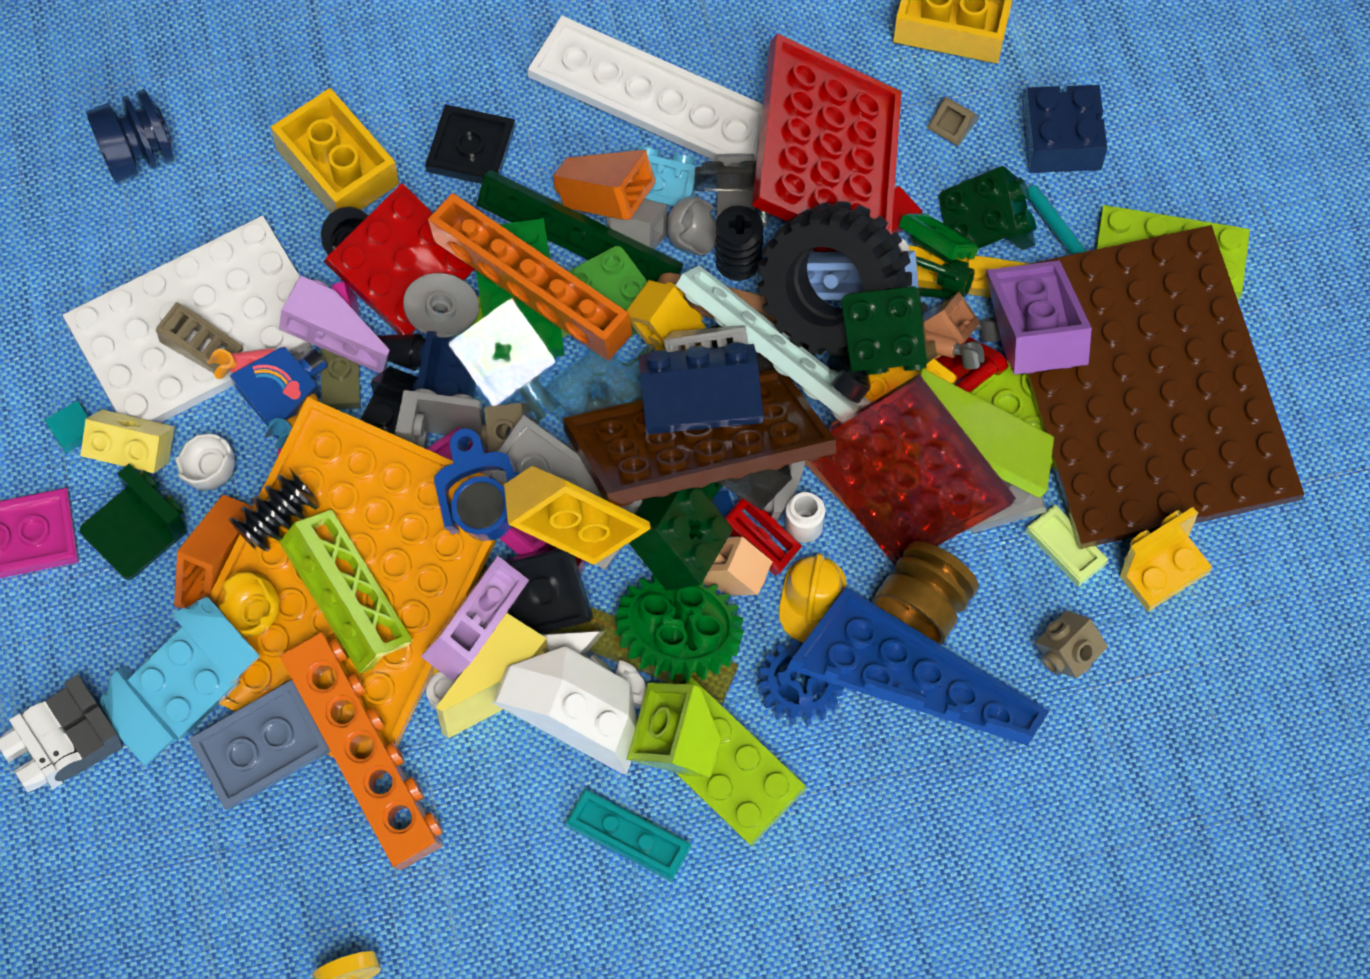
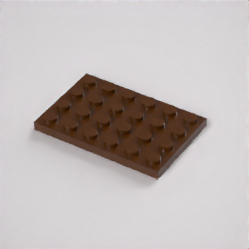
(642, 466)

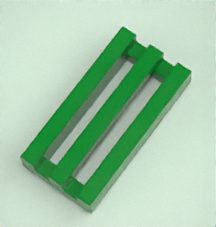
(938, 236)

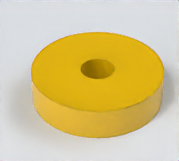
(354, 966)

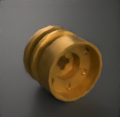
(927, 590)

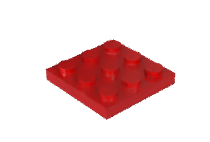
(391, 253)

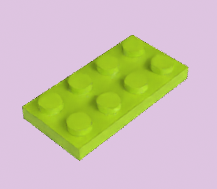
(1129, 225)
(748, 782)

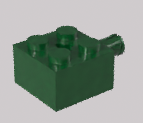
(683, 535)

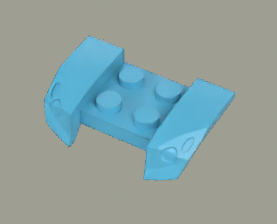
(178, 681)

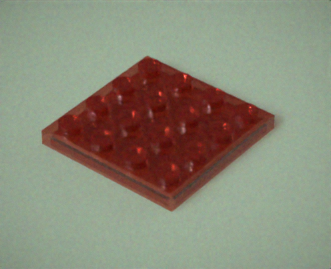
(911, 471)

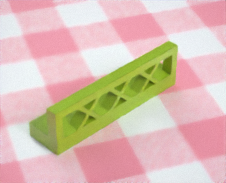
(336, 591)

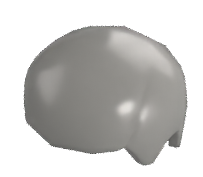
(692, 226)

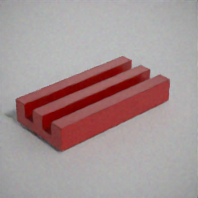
(751, 532)

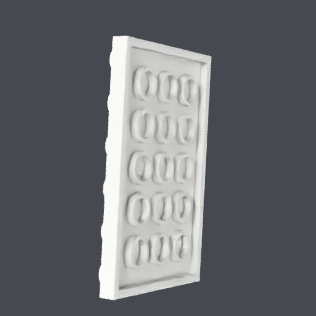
(230, 282)

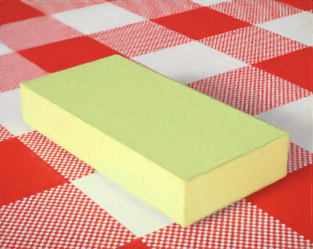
(1057, 539)

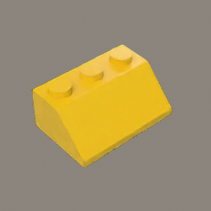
(569, 516)

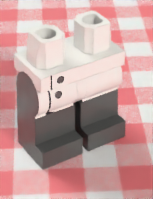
(60, 736)

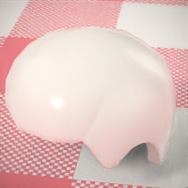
(206, 462)

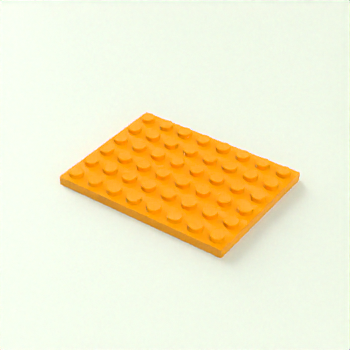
(393, 516)

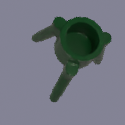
(952, 277)

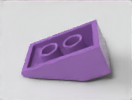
(1039, 317)

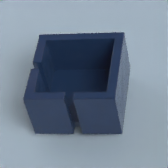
(1064, 129)

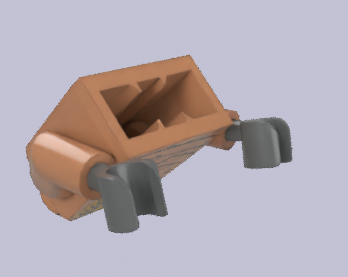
(951, 326)

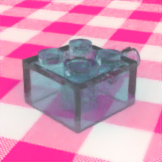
(502, 377)
(596, 384)

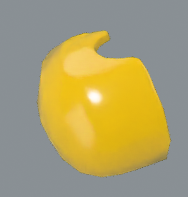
(250, 603)

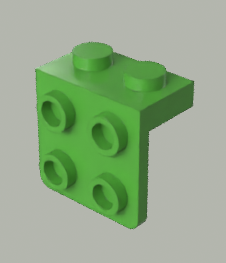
(613, 276)

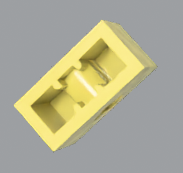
(127, 440)

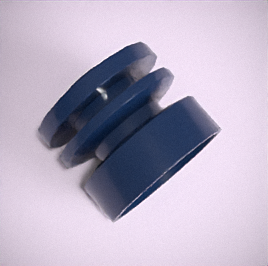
(130, 135)

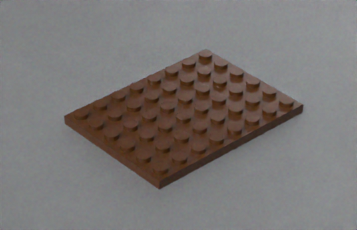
(1169, 398)

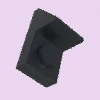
(387, 398)

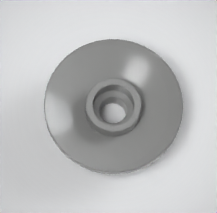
(444, 294)

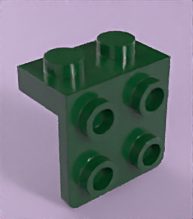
(990, 209)
(886, 330)
(134, 524)

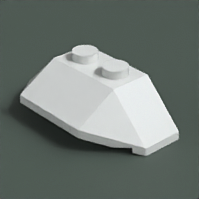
(573, 703)

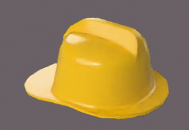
(808, 594)

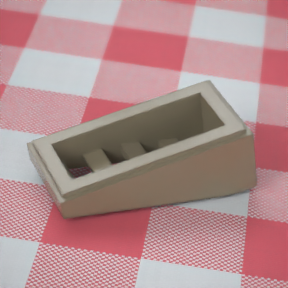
(179, 325)

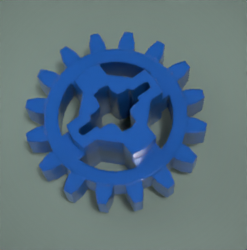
(787, 687)

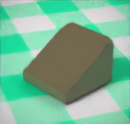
(953, 121)

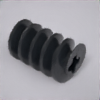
(738, 242)
(275, 511)

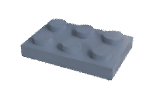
(259, 745)

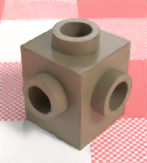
(500, 421)
(1070, 644)

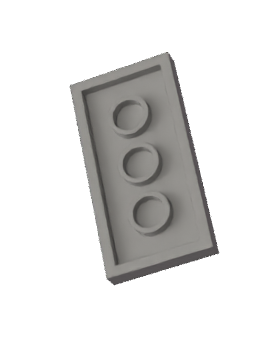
(536, 447)

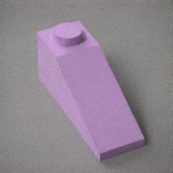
(327, 321)
(475, 619)

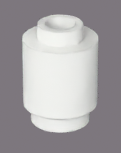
(805, 517)

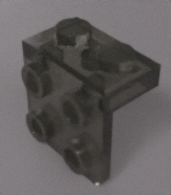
(717, 177)

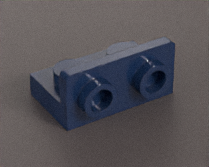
(442, 369)

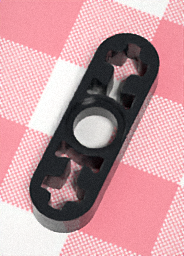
(850, 384)

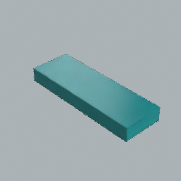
(628, 835)

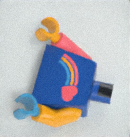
(272, 383)

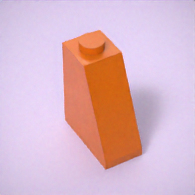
(605, 183)
(206, 552)

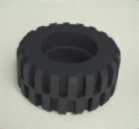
(787, 280)

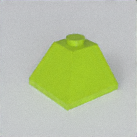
(675, 731)

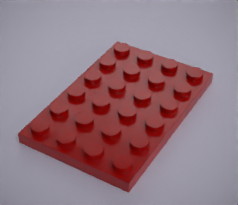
(824, 135)

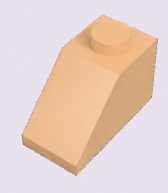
(739, 568)

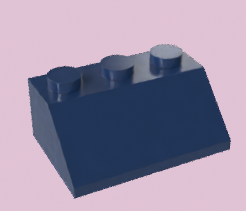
(701, 388)

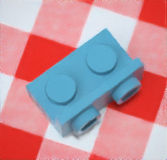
(672, 177)

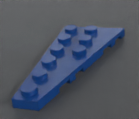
(889, 660)

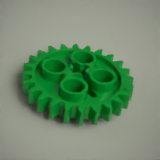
(679, 628)

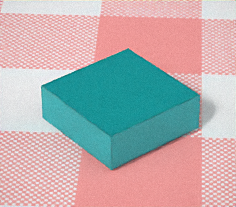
(68, 426)

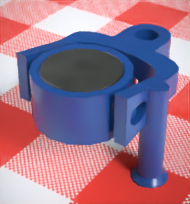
(480, 501)

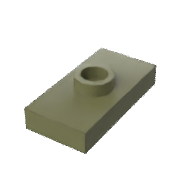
(340, 382)

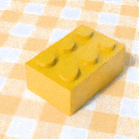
(954, 26)
(334, 153)

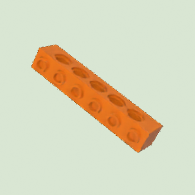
(530, 276)
(305, 666)

